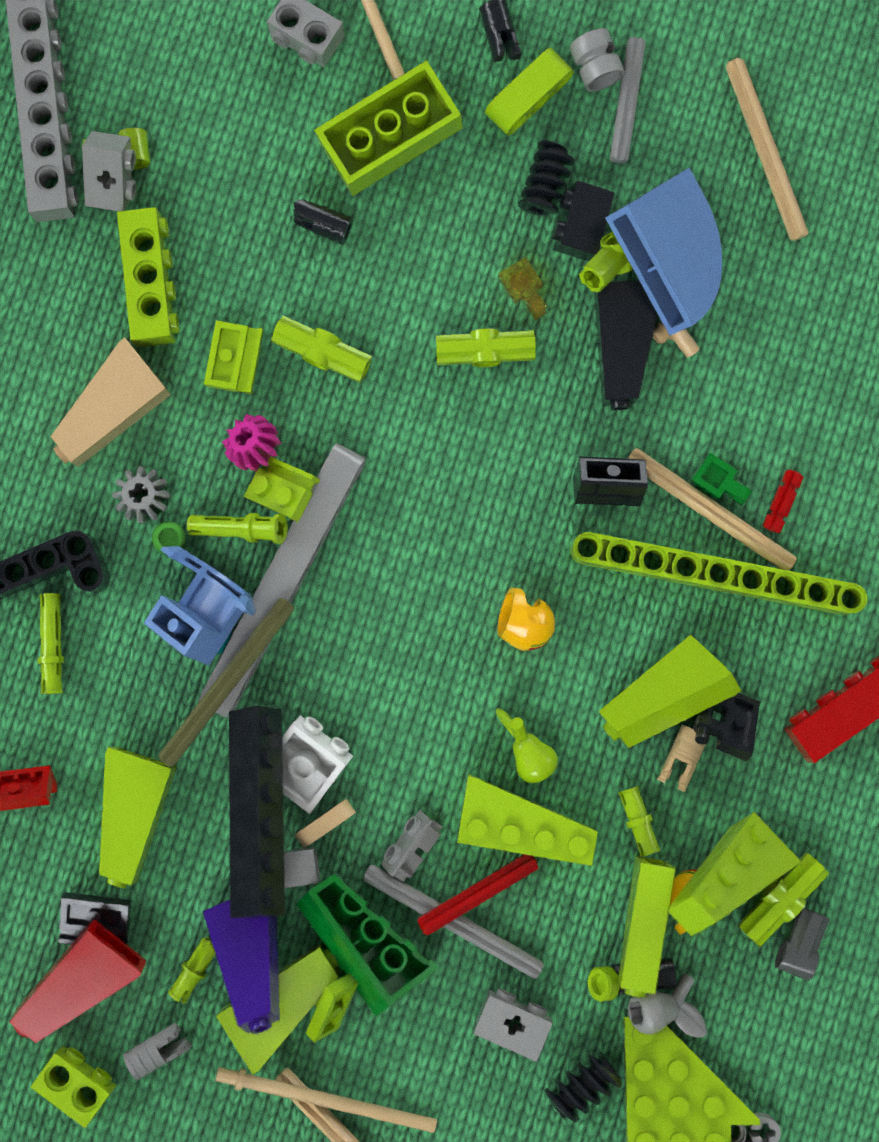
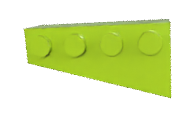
(517, 825)
(733, 872)

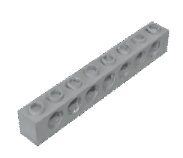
(42, 202)

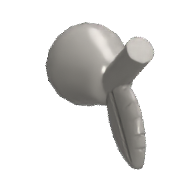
(659, 1009)

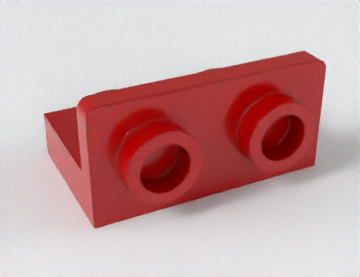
(26, 787)

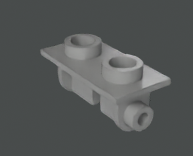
(400, 858)

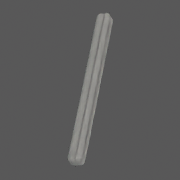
(461, 926)

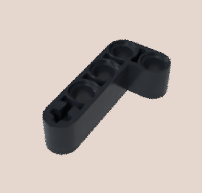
(64, 561)

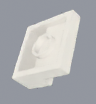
(311, 762)

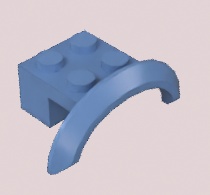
(205, 612)

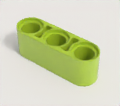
(529, 91)

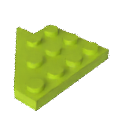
(674, 1093)

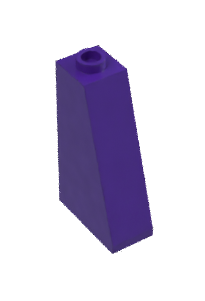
(248, 965)

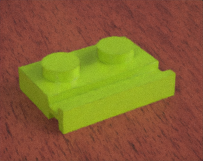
(233, 357)
(282, 488)

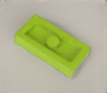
(331, 1008)

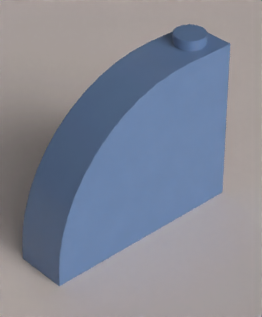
(673, 249)

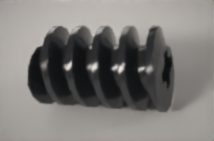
(546, 179)
(584, 1087)

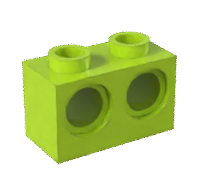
(68, 1094)

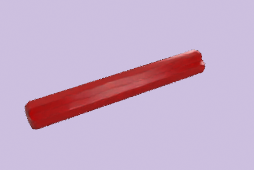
(477, 894)

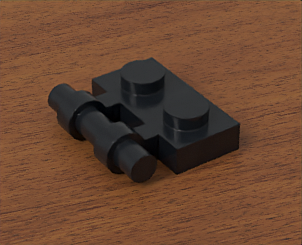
(736, 726)

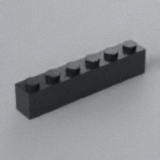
(256, 813)

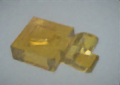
(522, 284)

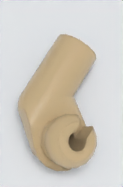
(681, 338)

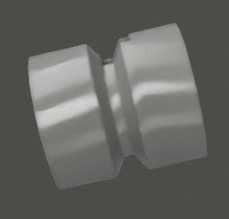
(599, 63)

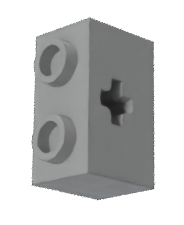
(108, 171)
(522, 1039)

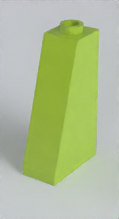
(668, 693)
(131, 809)
(645, 925)
(299, 989)

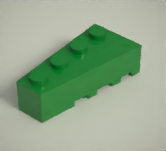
(364, 944)

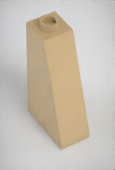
(109, 405)

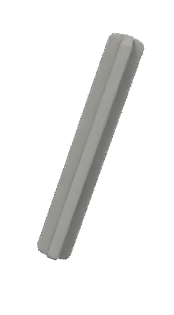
(627, 100)

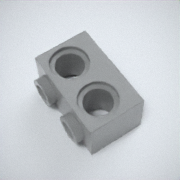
(311, 23)

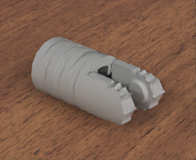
(152, 1055)

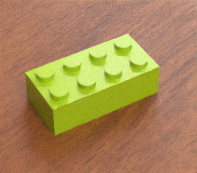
(389, 128)

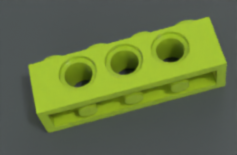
(134, 228)

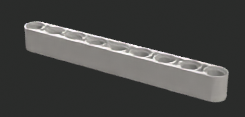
(293, 559)

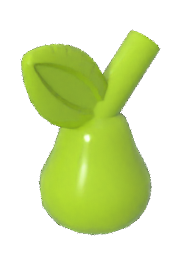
(533, 757)

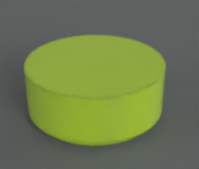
(603, 983)

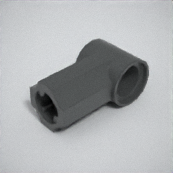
(799, 953)

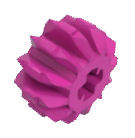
(251, 442)

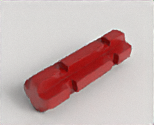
(783, 501)

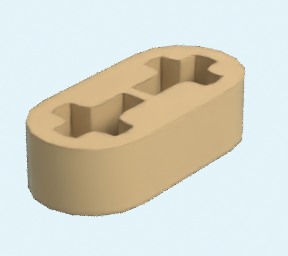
(325, 823)

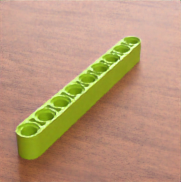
(733, 570)

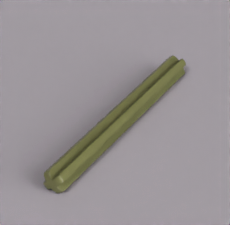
(226, 682)

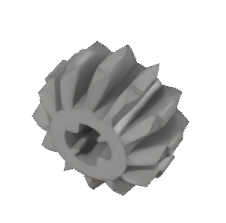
(133, 486)

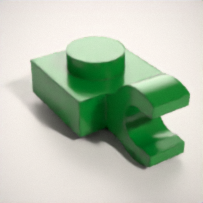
(717, 477)

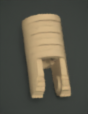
(685, 750)

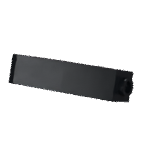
(624, 338)

